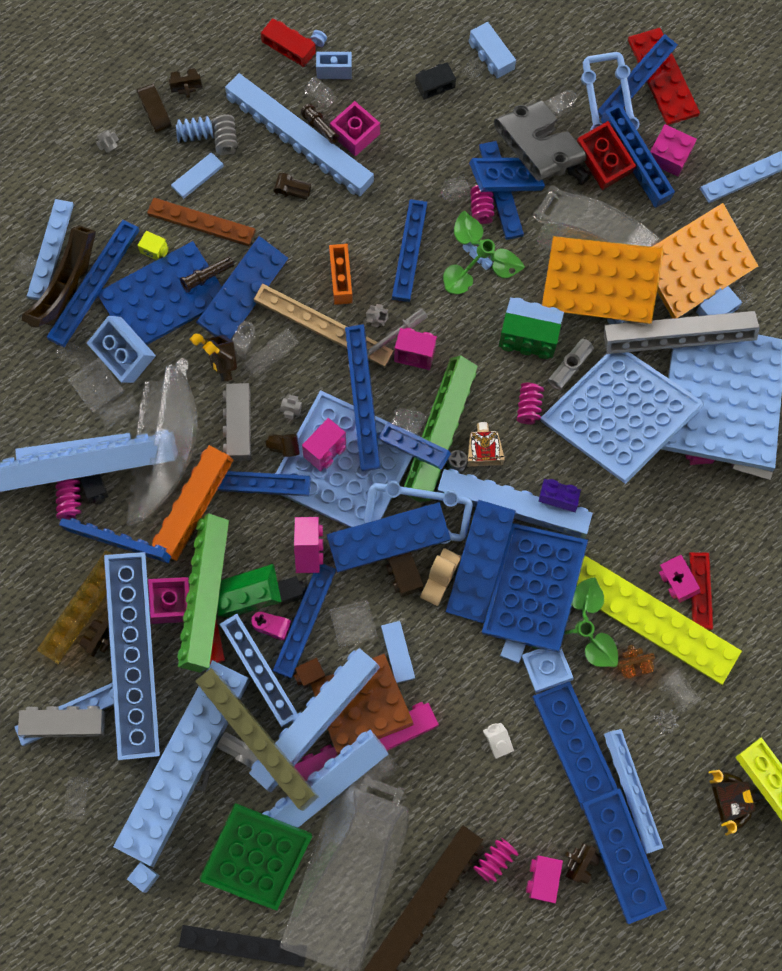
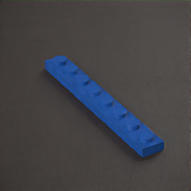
(93, 283)
(362, 398)

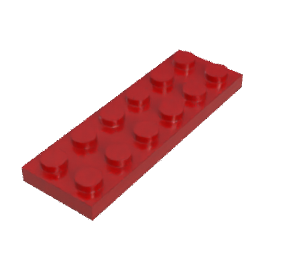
(667, 82)

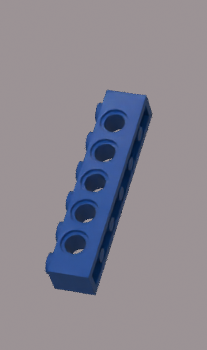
(646, 170)

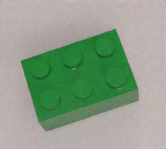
(529, 335)

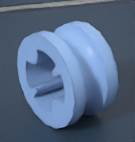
(318, 38)

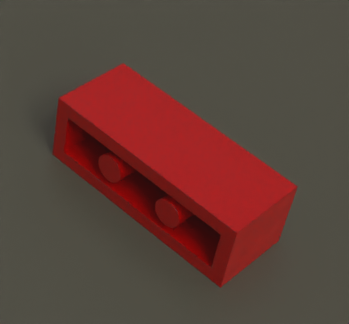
(288, 42)

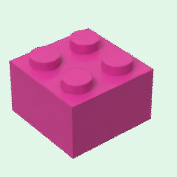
(355, 128)
(672, 149)
(415, 348)
(324, 445)
(308, 544)
(167, 599)

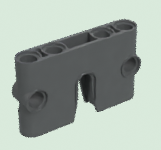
(525, 134)

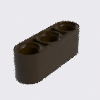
(154, 107)

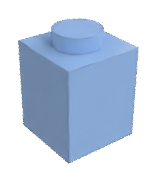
(143, 877)

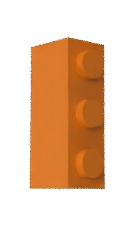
(340, 274)

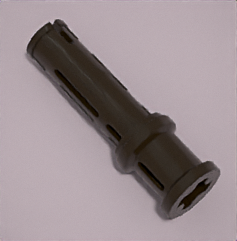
(316, 120)
(199, 277)

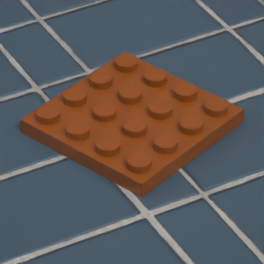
(375, 708)

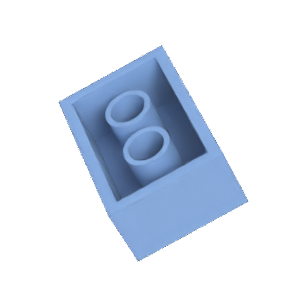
(121, 349)

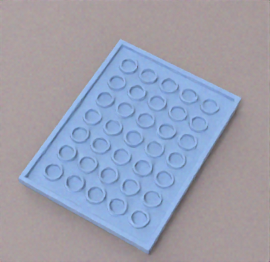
(740, 401)

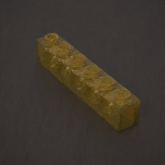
(76, 614)

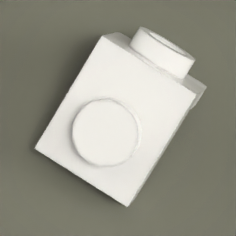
(498, 740)

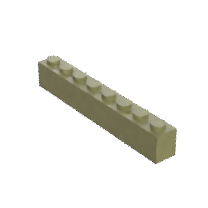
(257, 739)

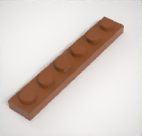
(201, 221)

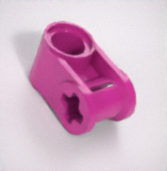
(274, 625)

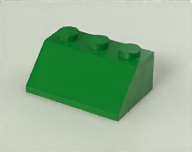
(248, 592)

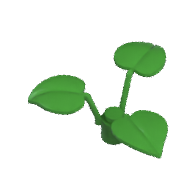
(470, 230)
(601, 649)

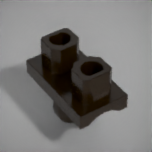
(185, 84)
(101, 630)
(579, 861)

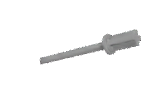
(410, 322)

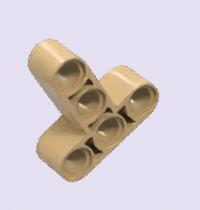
(440, 576)

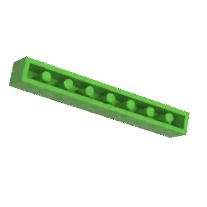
(443, 421)
(203, 593)

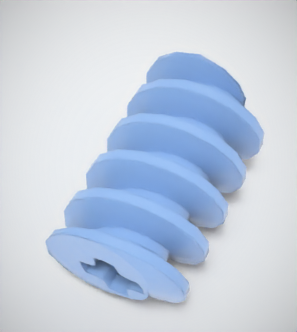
(194, 129)

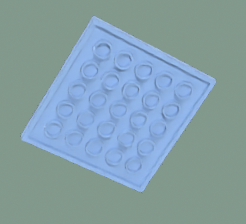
(621, 413)
(343, 488)

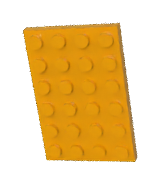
(701, 260)
(603, 279)

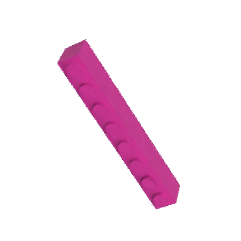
(423, 721)

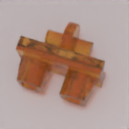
(644, 661)

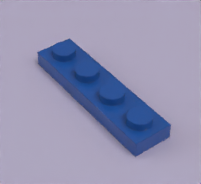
(414, 445)

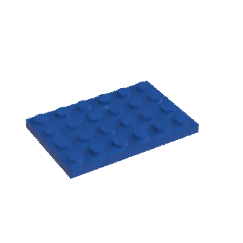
(154, 298)
(535, 587)

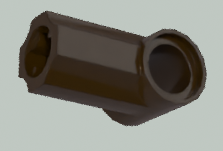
(288, 186)
(283, 444)

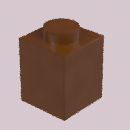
(309, 673)

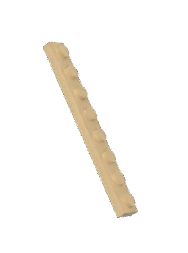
(315, 321)

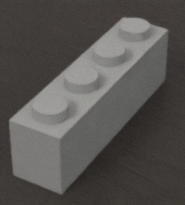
(237, 421)
(61, 723)

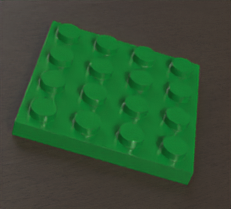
(255, 857)

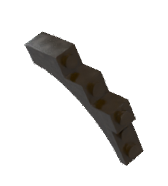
(65, 281)

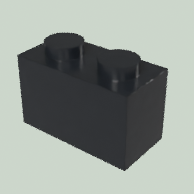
(435, 80)

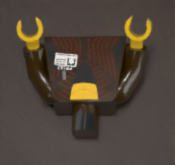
(220, 352)
(734, 800)

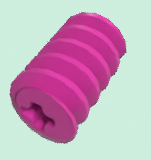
(482, 205)
(528, 403)
(66, 499)
(495, 861)

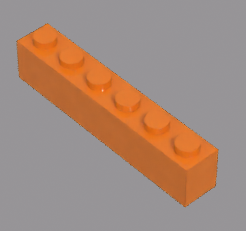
(193, 501)

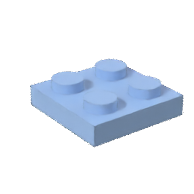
(547, 669)

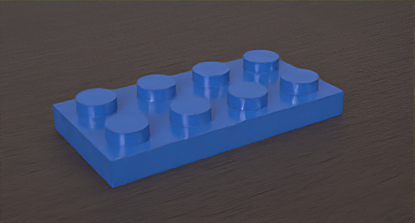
(503, 175)

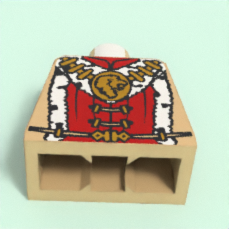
(484, 447)

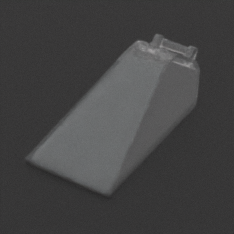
(348, 877)

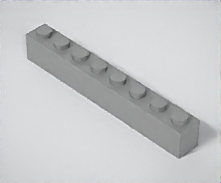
(681, 332)

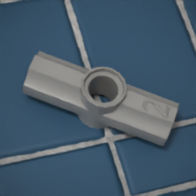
(576, 356)
(237, 749)

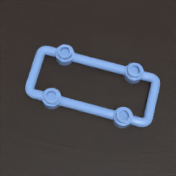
(621, 73)
(449, 498)

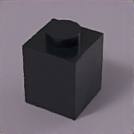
(94, 488)
(291, 590)

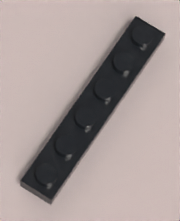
(237, 945)

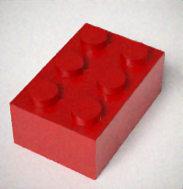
(606, 155)

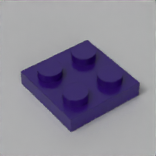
(559, 495)

